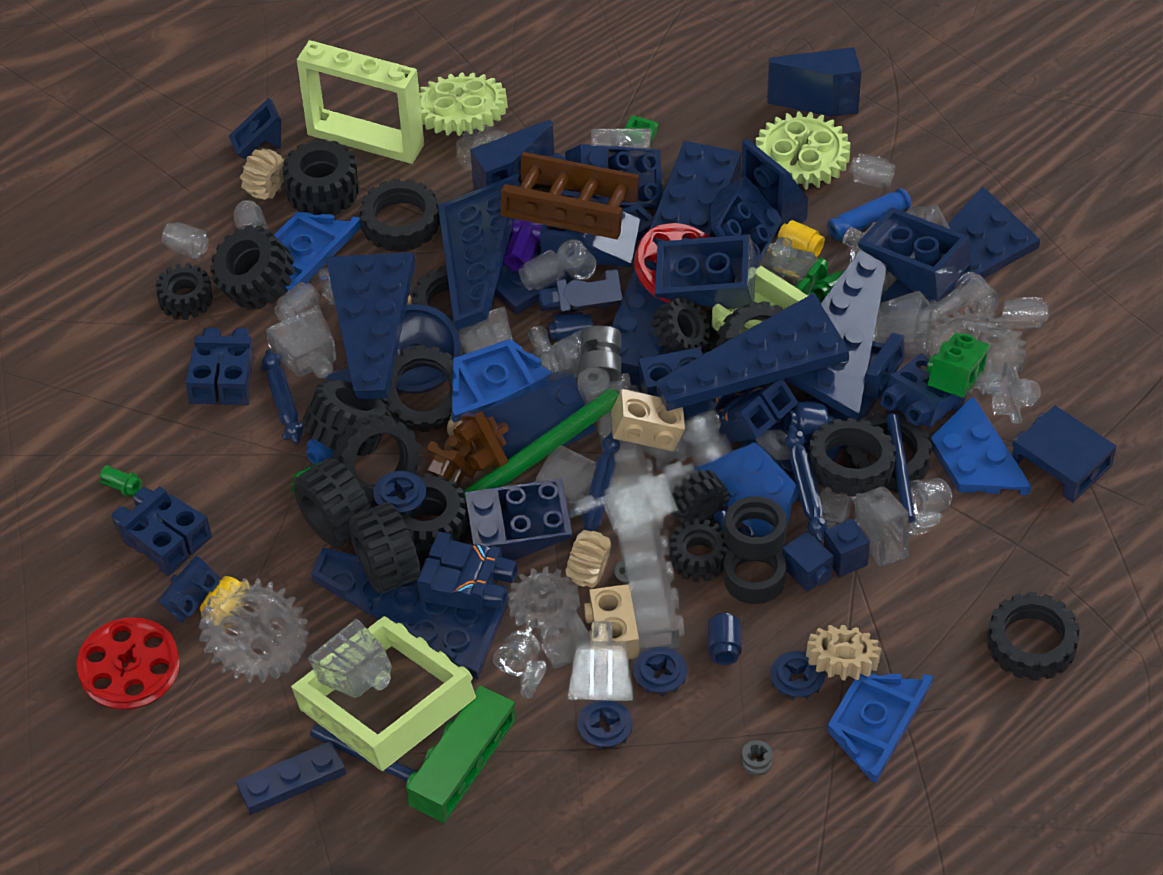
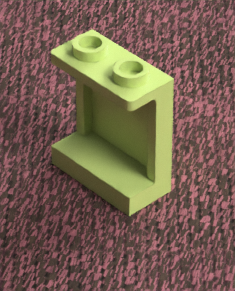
(767, 288)

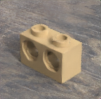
(646, 421)
(622, 614)

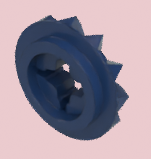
(407, 483)
(655, 659)
(796, 663)
(614, 714)

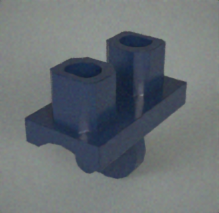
(189, 589)

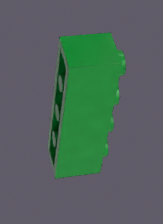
(460, 754)

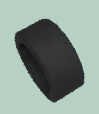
(755, 547)
(759, 591)

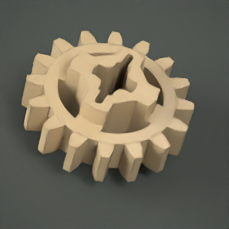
(843, 652)

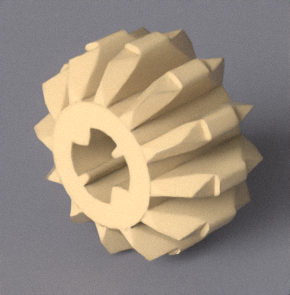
(263, 174)
(588, 558)

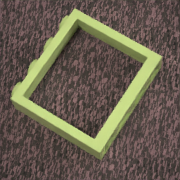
(352, 131)
(410, 728)

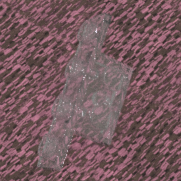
(636, 504)

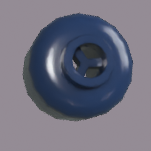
(807, 418)

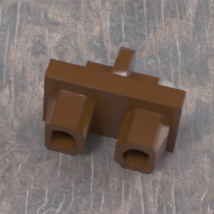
(487, 438)
(452, 461)

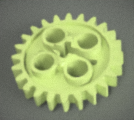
(462, 103)
(818, 160)

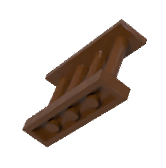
(564, 211)

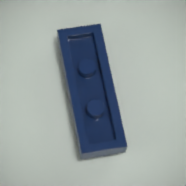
(290, 777)

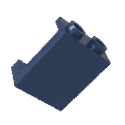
(883, 362)
(1065, 451)

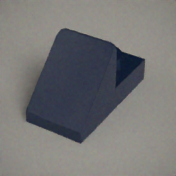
(260, 126)

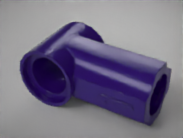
(523, 244)

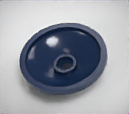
(430, 328)

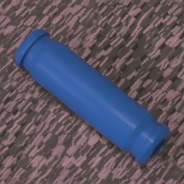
(868, 213)

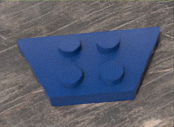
(312, 239)
(492, 375)
(976, 454)
(755, 473)
(876, 718)

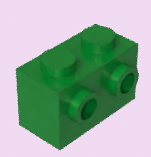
(958, 364)

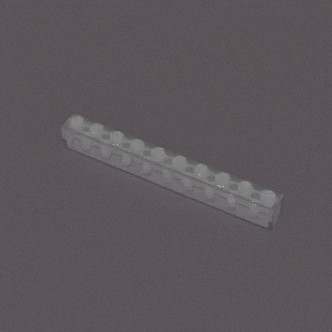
(644, 550)

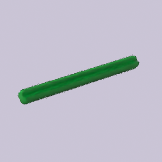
(548, 442)

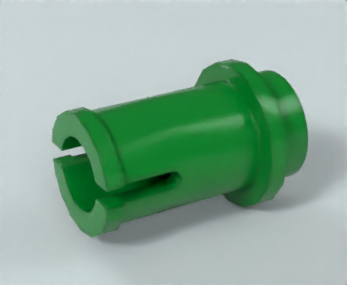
(121, 481)

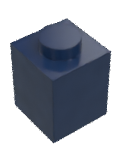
(848, 546)
(808, 561)

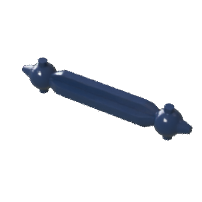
(282, 396)
(601, 481)
(806, 483)

